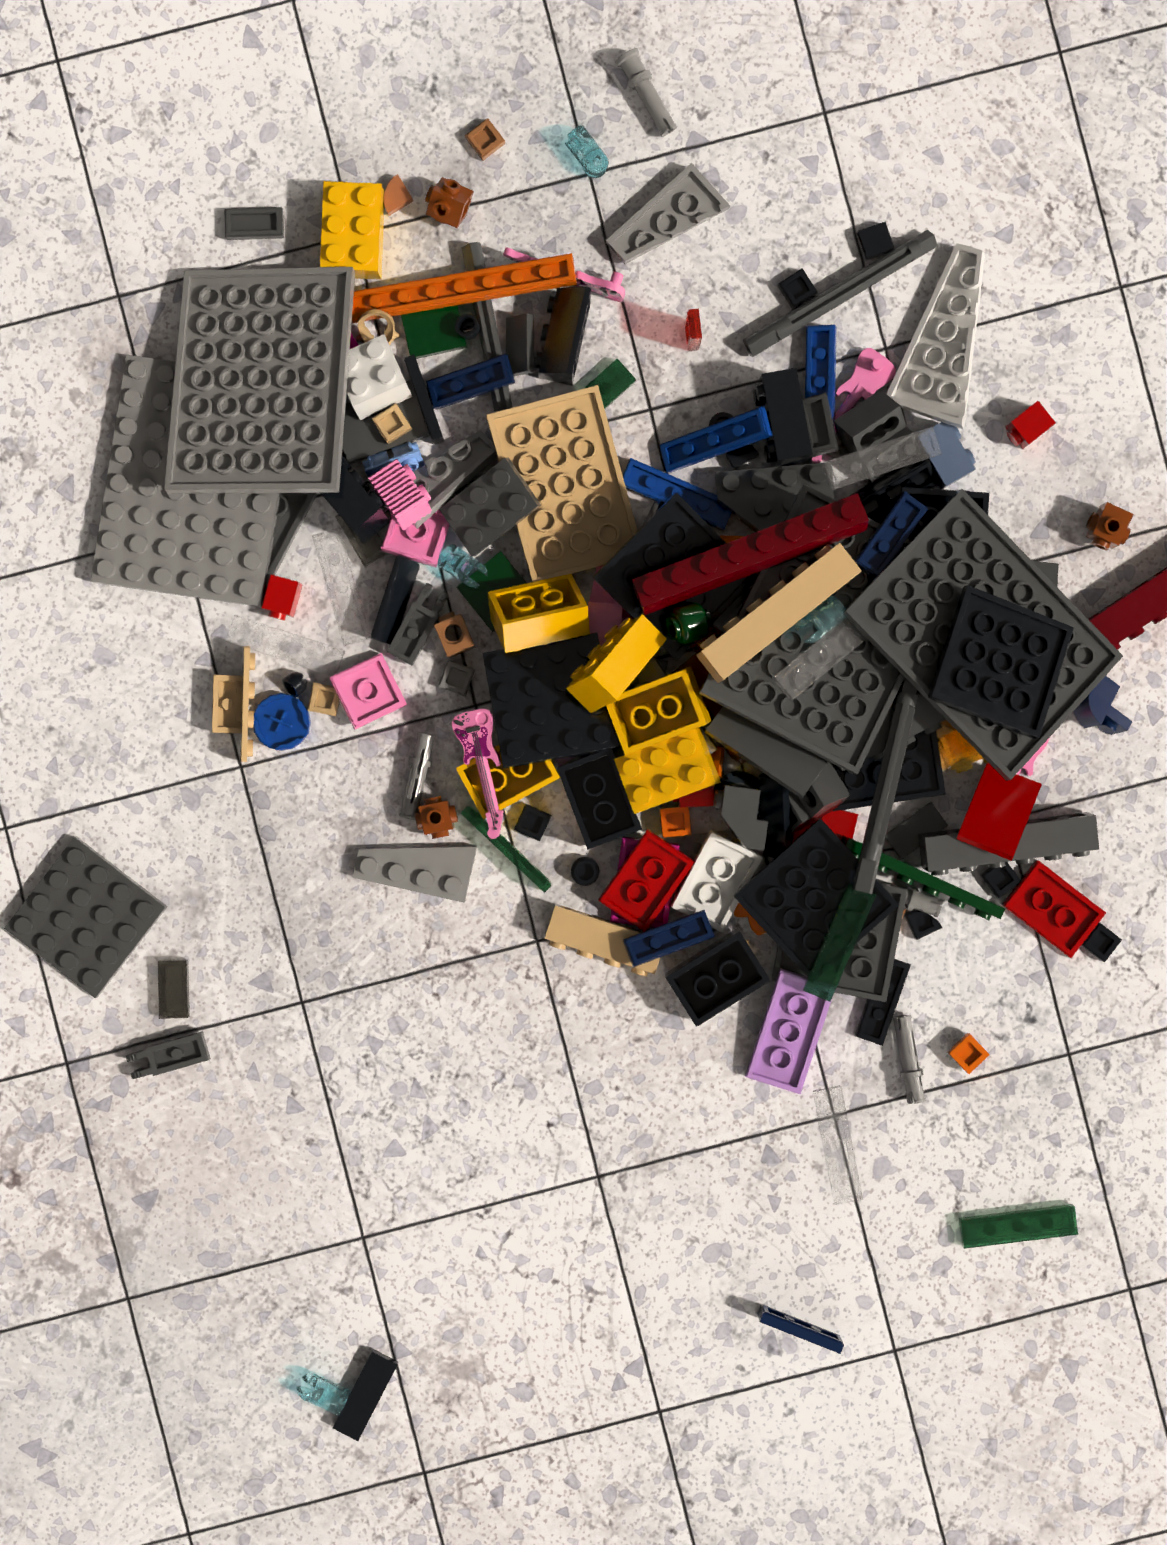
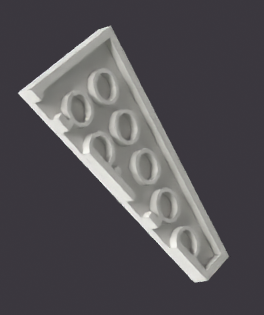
(939, 358)

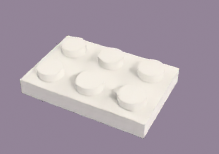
(715, 877)

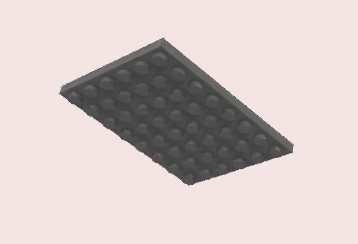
(913, 606)
(845, 705)

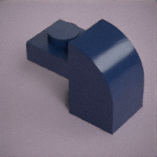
(1097, 709)

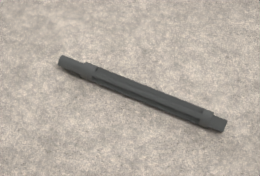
(840, 293)
(488, 333)
(886, 789)

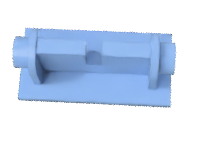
(405, 453)

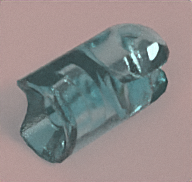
(587, 152)
(459, 564)
(824, 617)
(326, 1393)

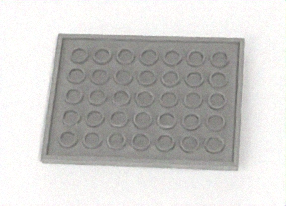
(260, 381)
(174, 542)

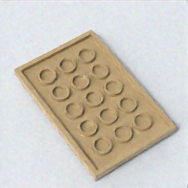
(575, 474)

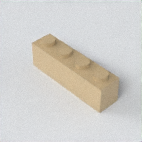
(593, 937)

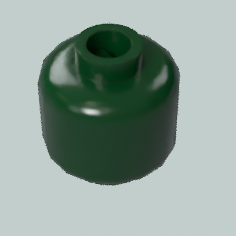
(688, 623)

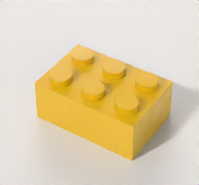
(353, 227)
(538, 613)
(615, 662)
(658, 710)
(667, 770)
(509, 783)

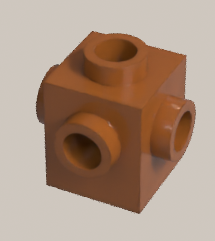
(448, 202)
(1109, 526)
(447, 813)

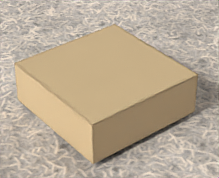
(392, 423)
(323, 699)

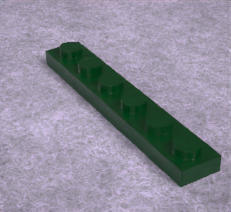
(931, 883)

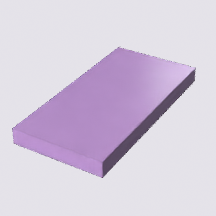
(788, 1034)

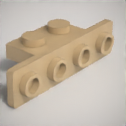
(231, 704)

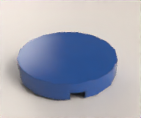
(281, 722)

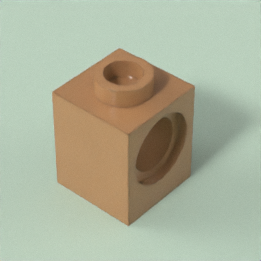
(457, 647)

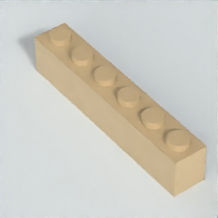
(778, 613)

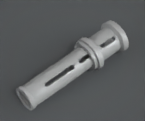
(639, 80)

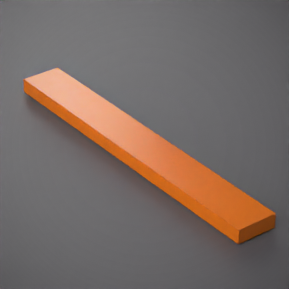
(466, 287)

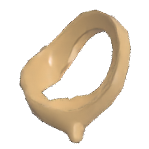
(364, 333)

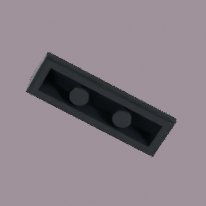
(882, 494)
(395, 599)

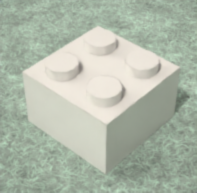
(374, 378)

